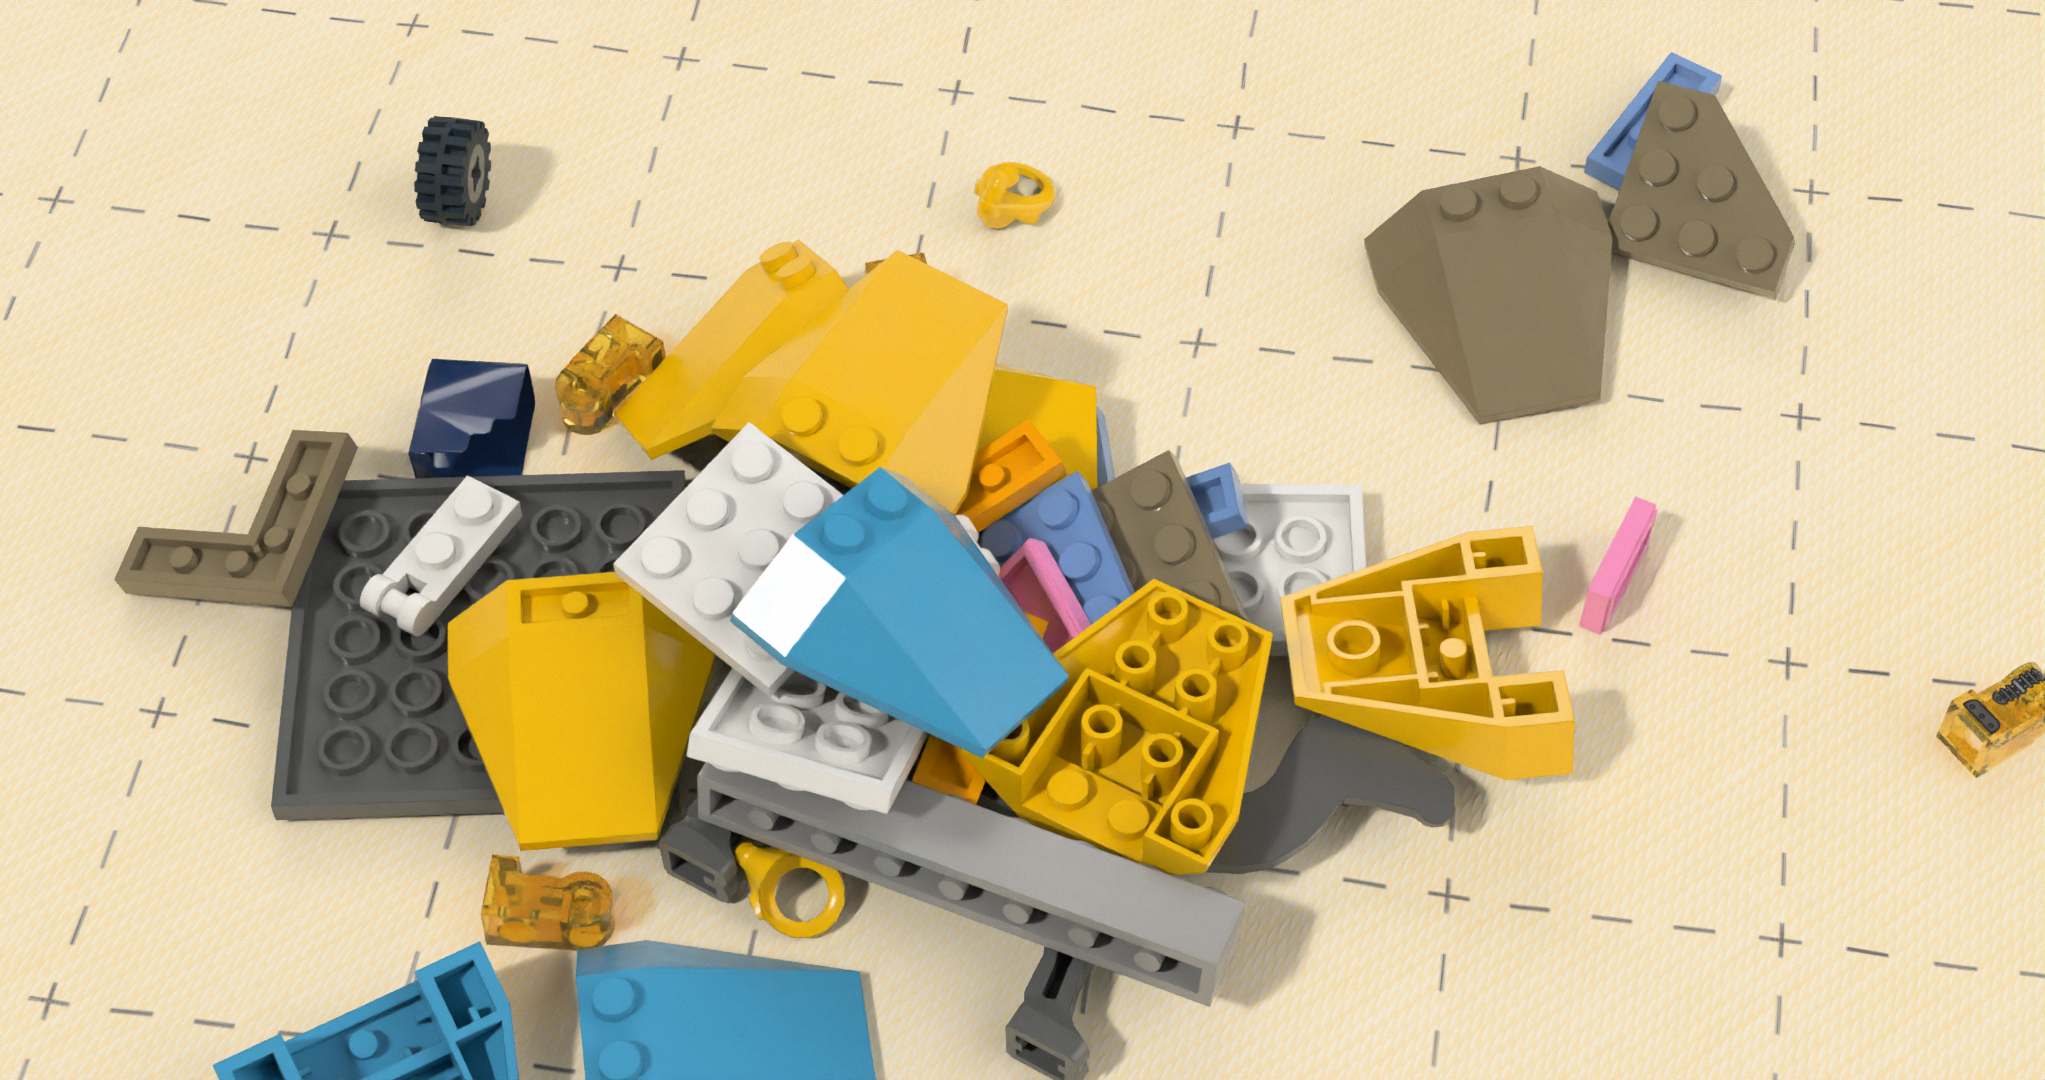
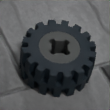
(452, 171)

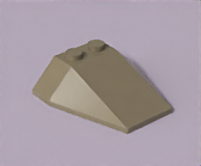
(1502, 288)

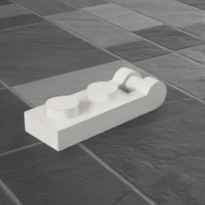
(442, 556)

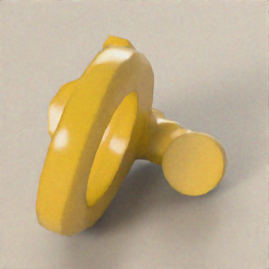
(1001, 207)
(764, 870)

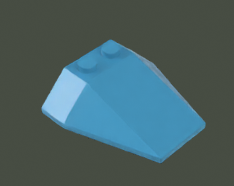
(903, 616)
(717, 1016)
(436, 1028)

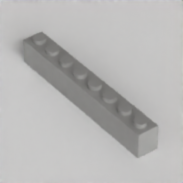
(999, 875)

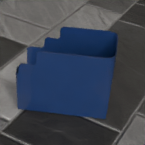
(473, 419)

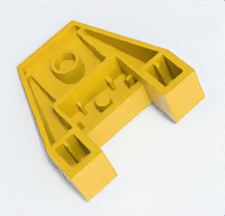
(1410, 657)

